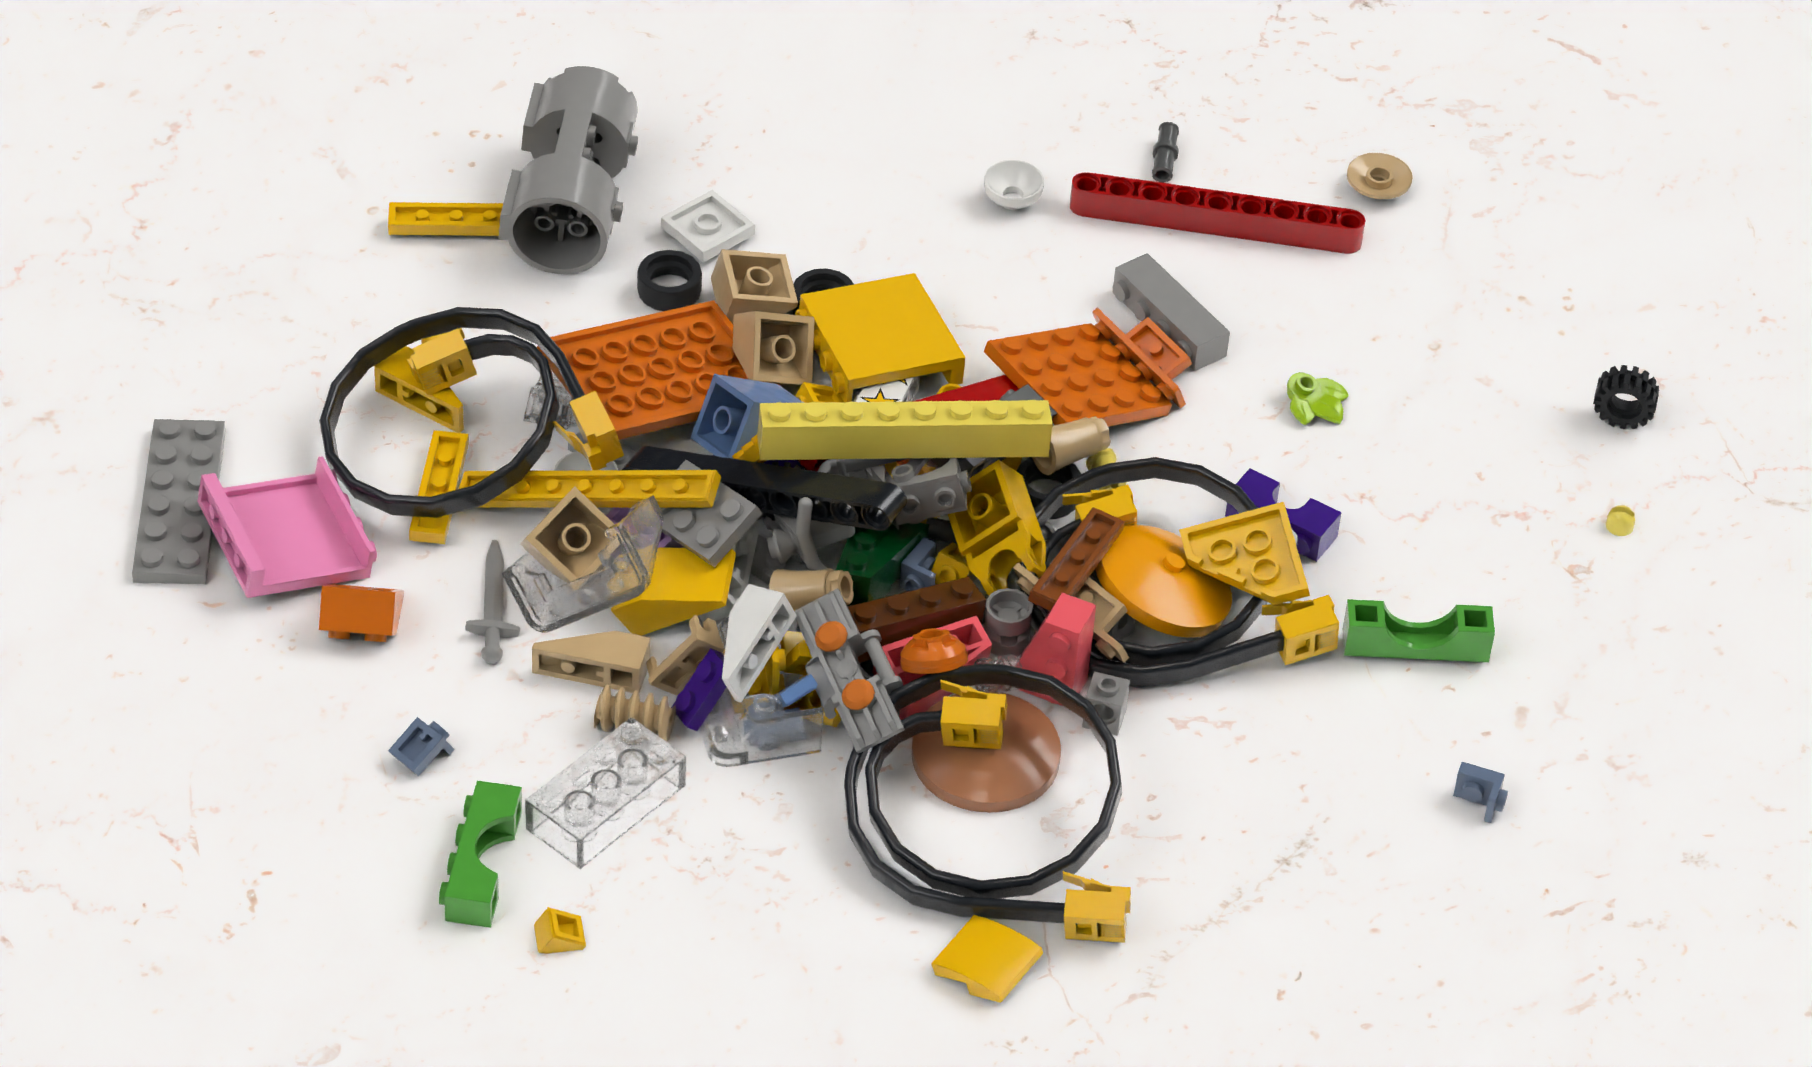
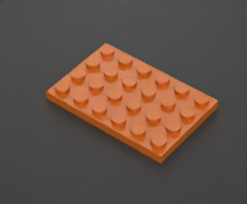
(652, 366)

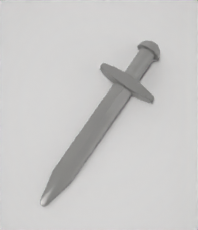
(492, 625)

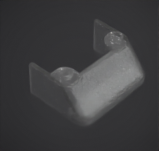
(758, 727)

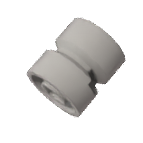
(1008, 621)

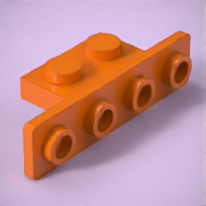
(1151, 353)

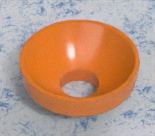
(933, 652)

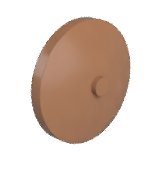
(992, 777)

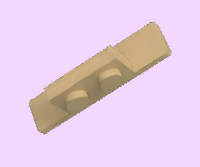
(1107, 613)

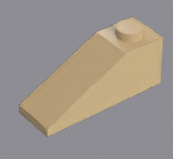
(595, 659)

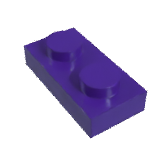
(701, 691)

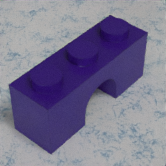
(1313, 523)

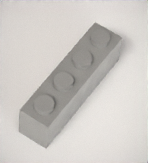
(1155, 294)

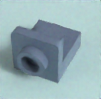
(918, 565)
(420, 745)
(1482, 787)

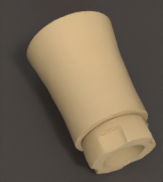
(1074, 442)
(809, 585)

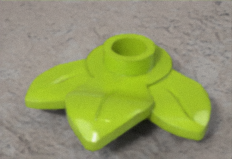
(1315, 398)

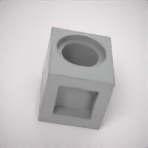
(1109, 698)

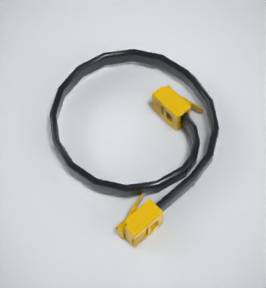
(449, 361)

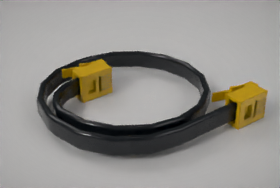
(1299, 633)
(976, 722)

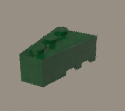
(876, 558)

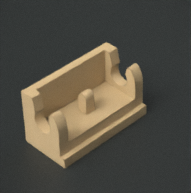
(682, 663)

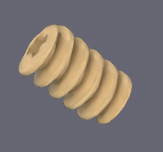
(617, 709)

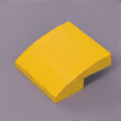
(987, 958)

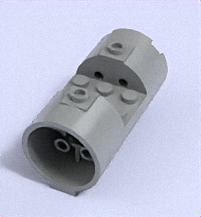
(565, 198)

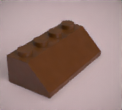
(918, 609)

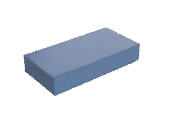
(797, 690)

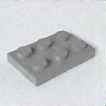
(713, 530)

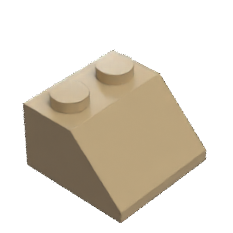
(753, 283)
(774, 346)
(569, 537)

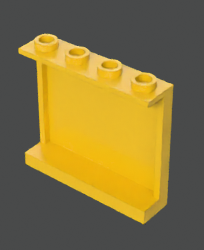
(880, 334)

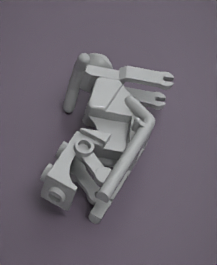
(927, 496)

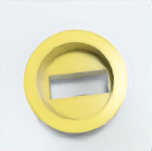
(1620, 520)

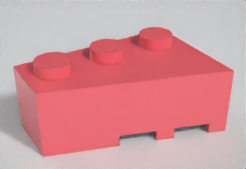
(968, 631)
(1062, 644)

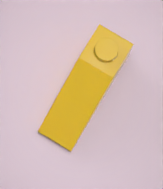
(397, 382)

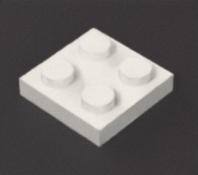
(707, 225)

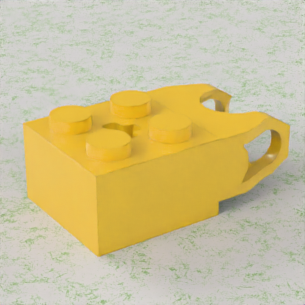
(999, 527)

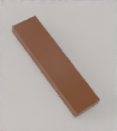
(1077, 558)

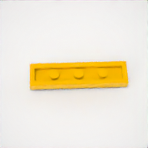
(444, 218)
(440, 475)

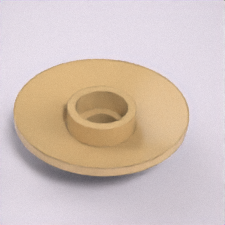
(1379, 175)

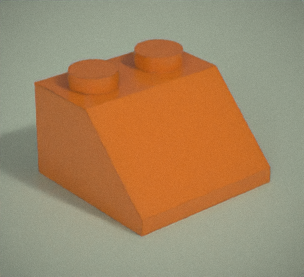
(360, 610)

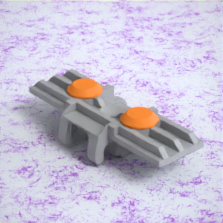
(835, 667)

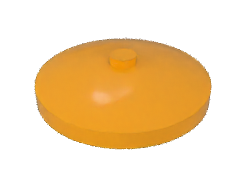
(1159, 589)

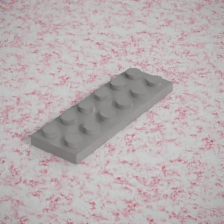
(172, 529)

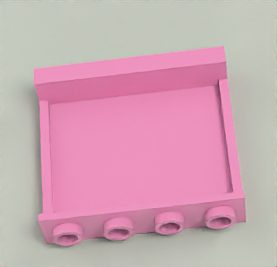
(287, 532)

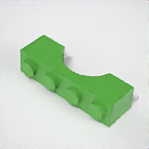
(1458, 636)
(472, 887)

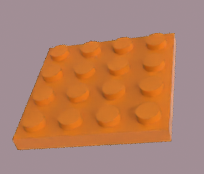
(1079, 375)

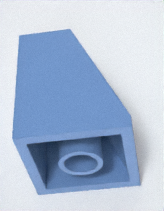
(732, 412)

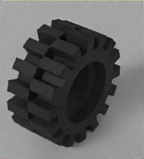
(1629, 383)

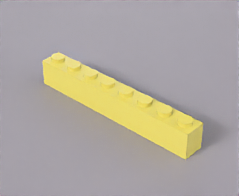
(904, 429)

